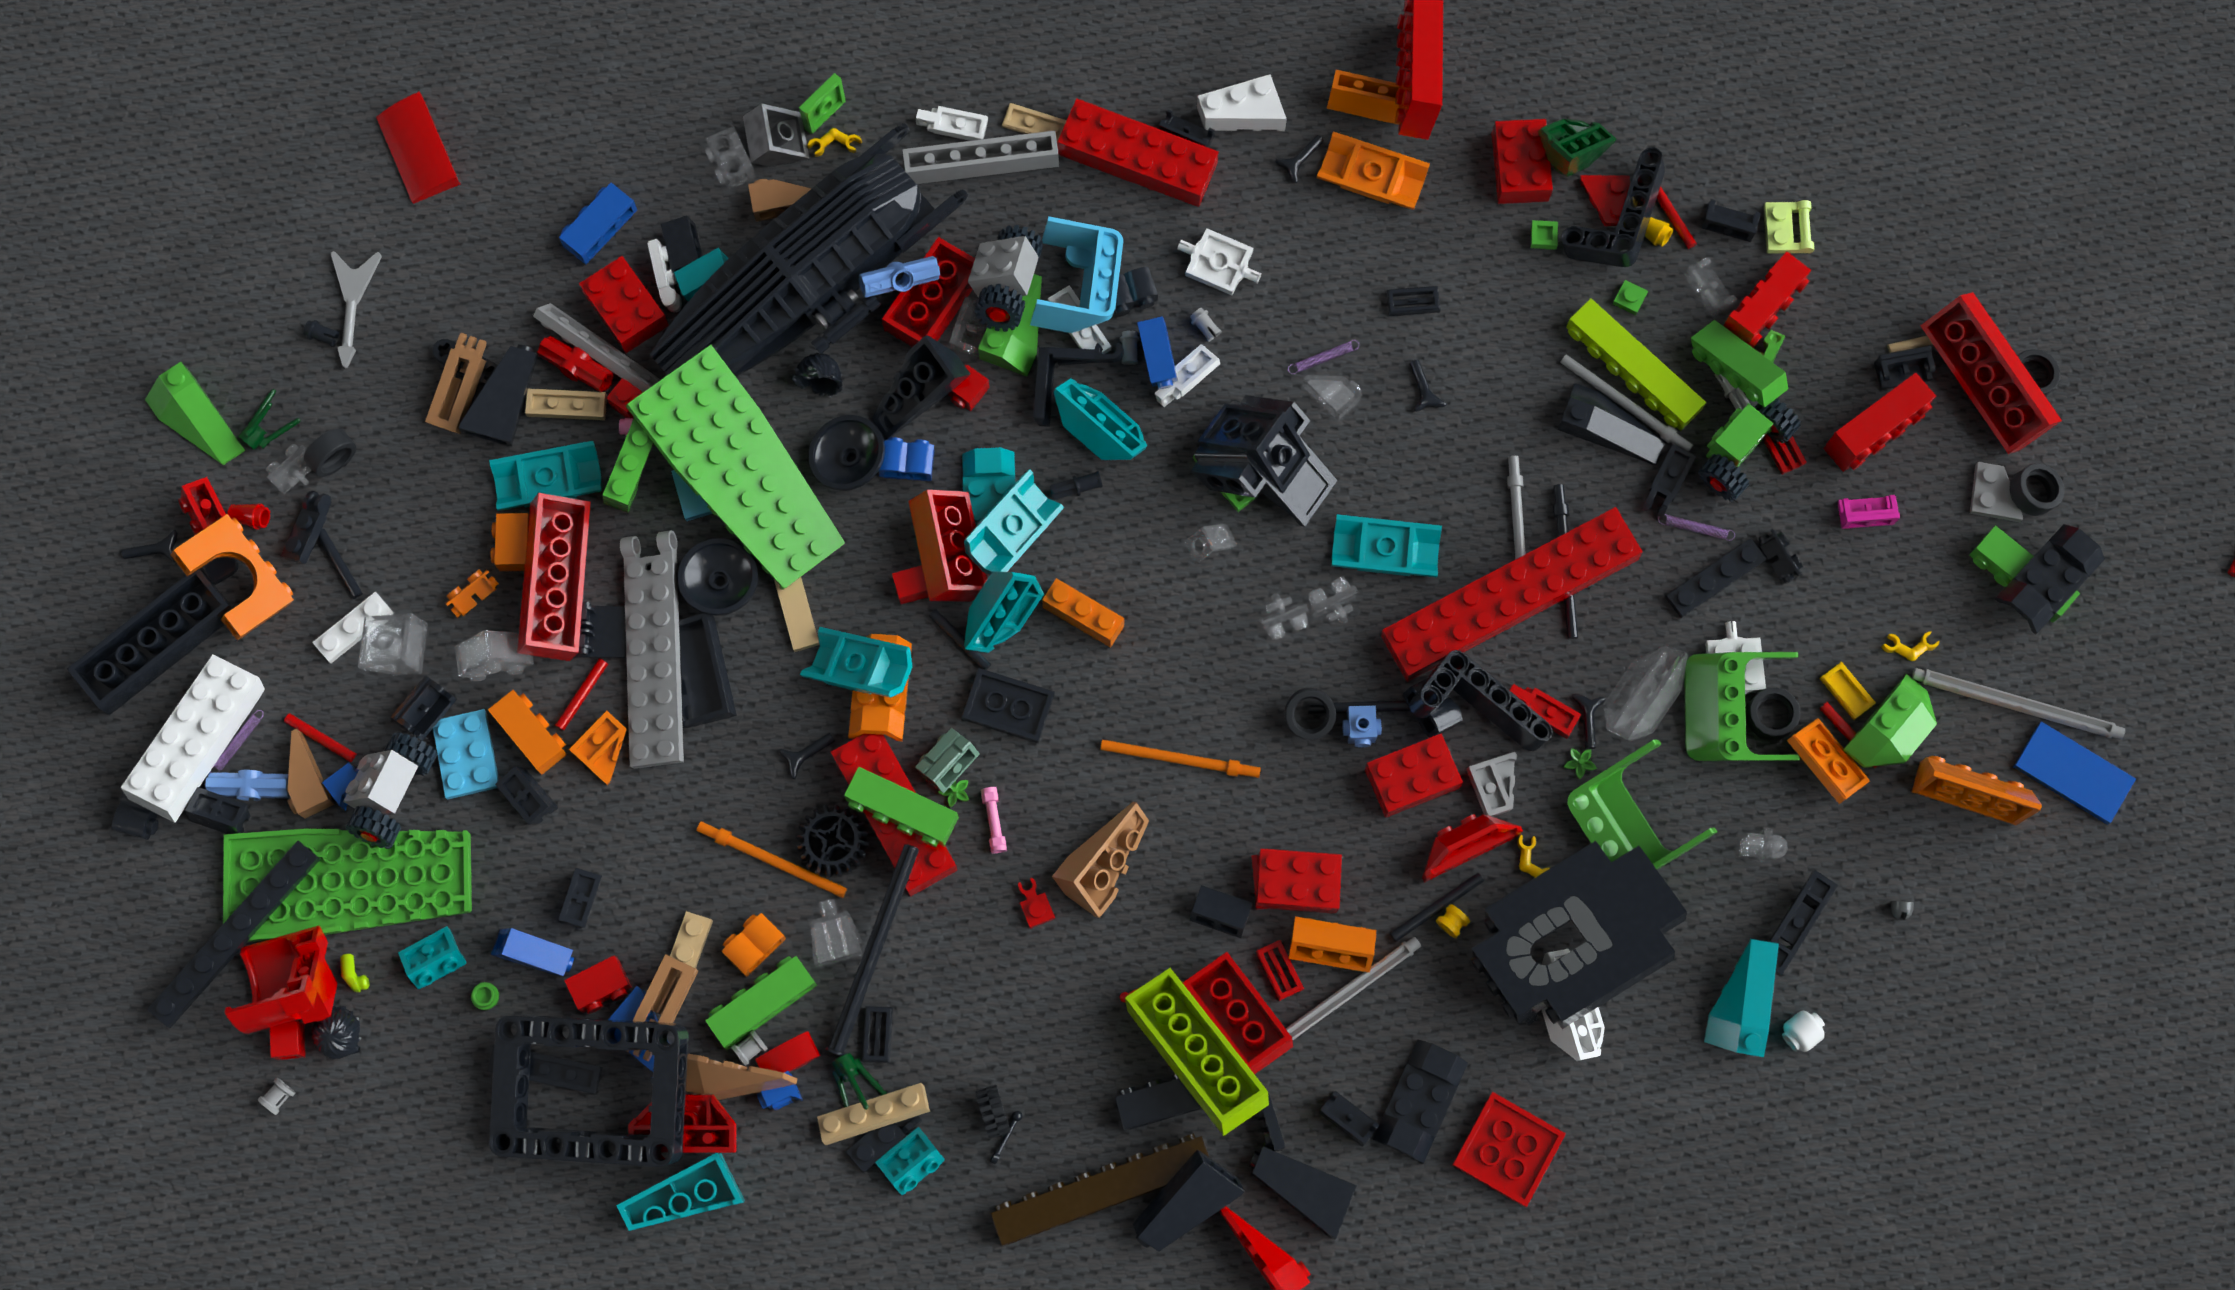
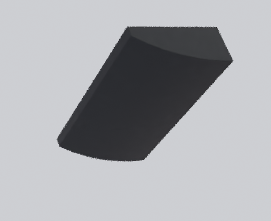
(703, 673)

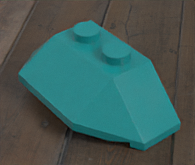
(1098, 422)
(1001, 609)

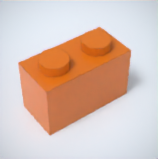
(510, 541)

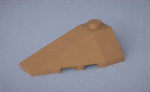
(1094, 867)
(730, 1079)

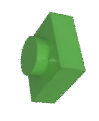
(1544, 234)
(1630, 297)

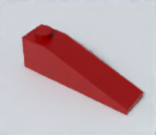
(1275, 1265)

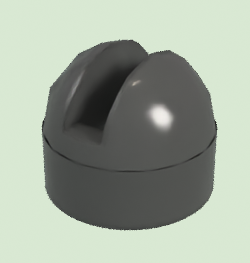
(1898, 907)

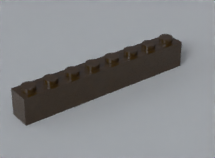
(1093, 1193)

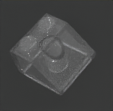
(393, 644)

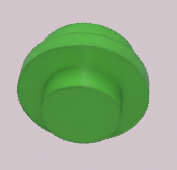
(485, 996)

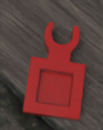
(1036, 907)

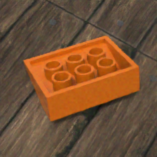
(1975, 791)

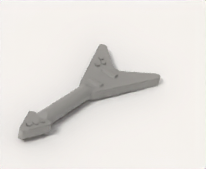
(353, 285)

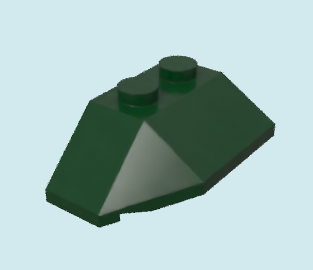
(1574, 144)

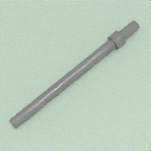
(1667, 433)
(1515, 483)

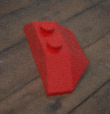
(1467, 842)
(706, 1126)

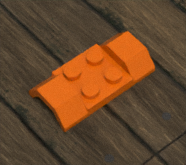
(1373, 171)
(879, 713)

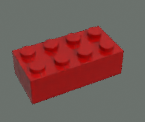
(933, 304)
(1880, 423)
(940, 526)
(1239, 1012)

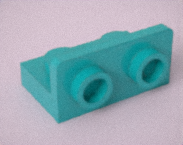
(431, 958)
(910, 1161)

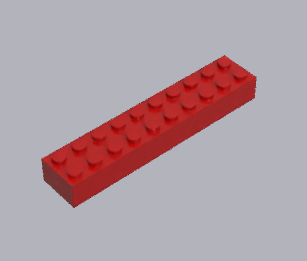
(1512, 593)

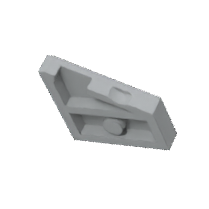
(1992, 493)
(1494, 784)

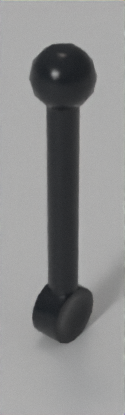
(1016, 1117)

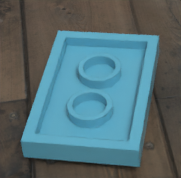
(465, 754)

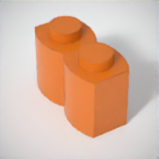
(752, 944)

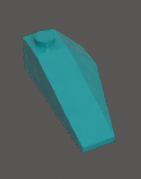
(1744, 1008)

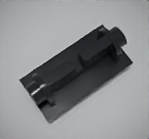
(1776, 546)

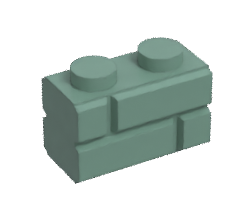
(947, 760)

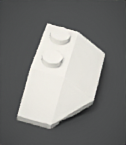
(1582, 1037)

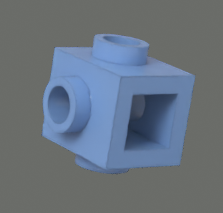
(1365, 717)

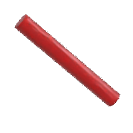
(1675, 219)
(581, 694)
(1838, 721)
(320, 737)

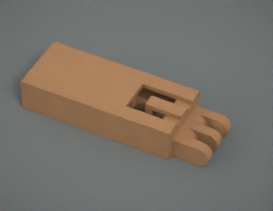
(453, 394)
(666, 993)

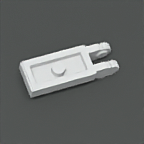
(664, 276)

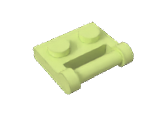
(1780, 227)

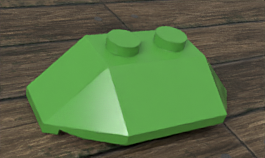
(1894, 727)

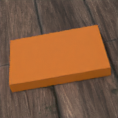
(1828, 760)

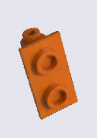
(462, 597)

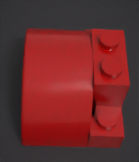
(286, 982)

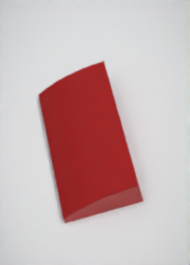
(417, 148)

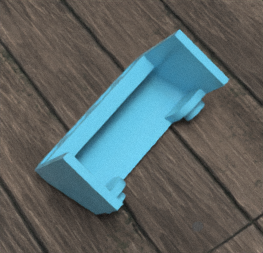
(1099, 254)

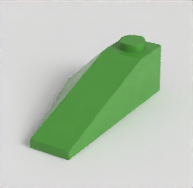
(1016, 347)
(188, 411)

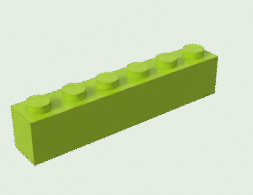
(1635, 365)

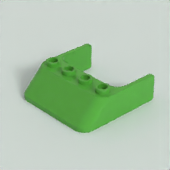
(1717, 706)
(1614, 819)

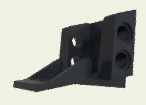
(1259, 449)

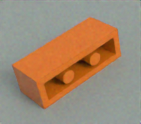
(1363, 96)
(1083, 612)
(528, 731)
(1332, 944)

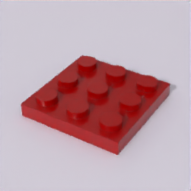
(1509, 1149)

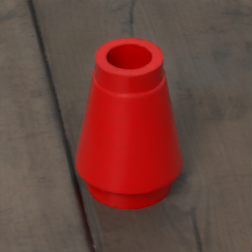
(251, 515)

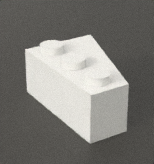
(1243, 106)

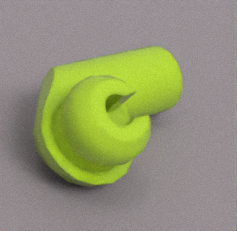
(349, 975)

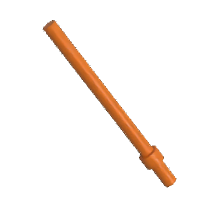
(1232, 767)
(725, 838)

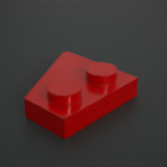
(1607, 195)

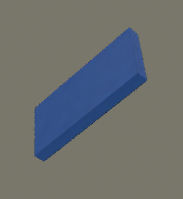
(2074, 773)

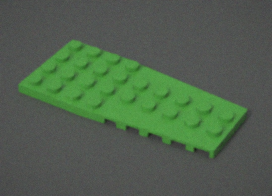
(737, 465)
(353, 882)

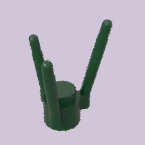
(254, 434)
(846, 1069)

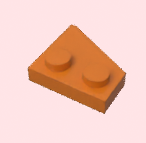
(601, 746)

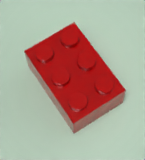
(1521, 162)
(624, 304)
(1413, 775)
(1298, 881)

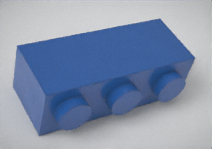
(597, 223)

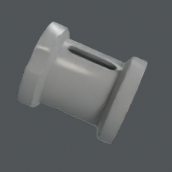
(749, 1047)
(276, 1096)

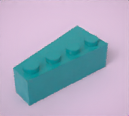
(692, 1191)

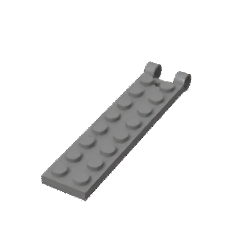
(653, 653)

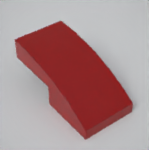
(790, 1055)

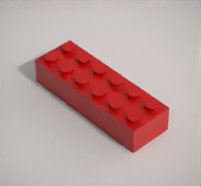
(1420, 67)
(1137, 152)
(1990, 373)
(554, 577)
(876, 756)

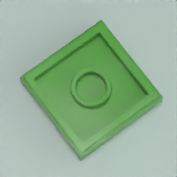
(822, 104)

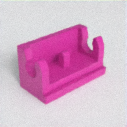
(1868, 512)

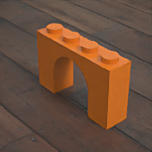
(226, 539)

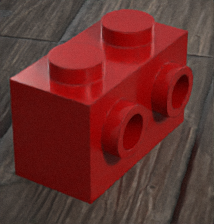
(201, 504)

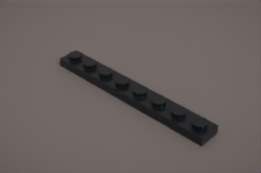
(233, 934)

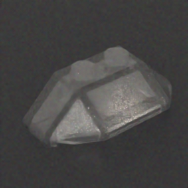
(1645, 693)

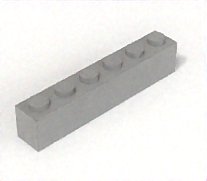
(981, 157)

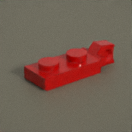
(1553, 711)

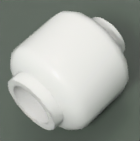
(1803, 1031)

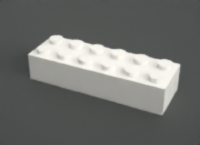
(193, 738)

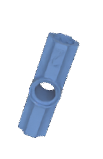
(884, 281)
(248, 785)

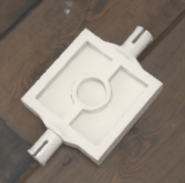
(1219, 261)
(1754, 669)

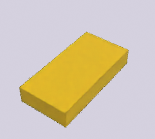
(1847, 690)

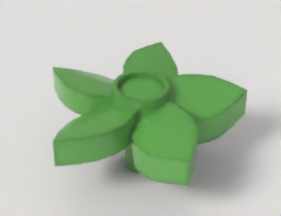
(1580, 762)
(956, 791)

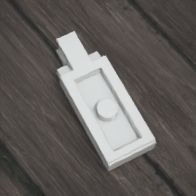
(953, 123)
(1189, 374)

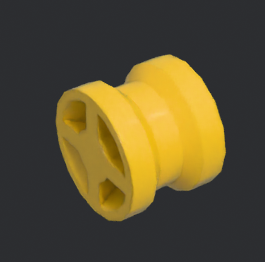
(1453, 921)

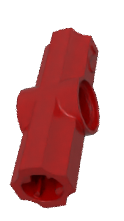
(575, 364)

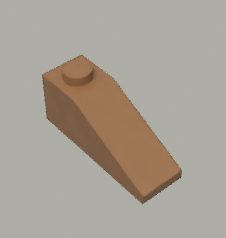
(773, 197)
(305, 780)

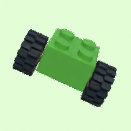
(1738, 439)

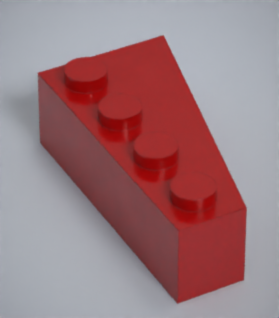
(1767, 299)

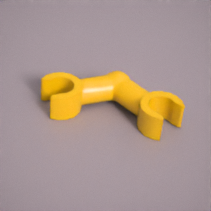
(830, 136)
(1910, 654)
(1525, 858)

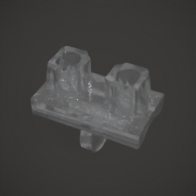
(290, 471)
(1343, 594)
(1295, 613)
(1763, 845)

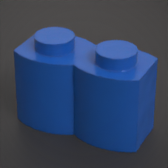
(907, 460)

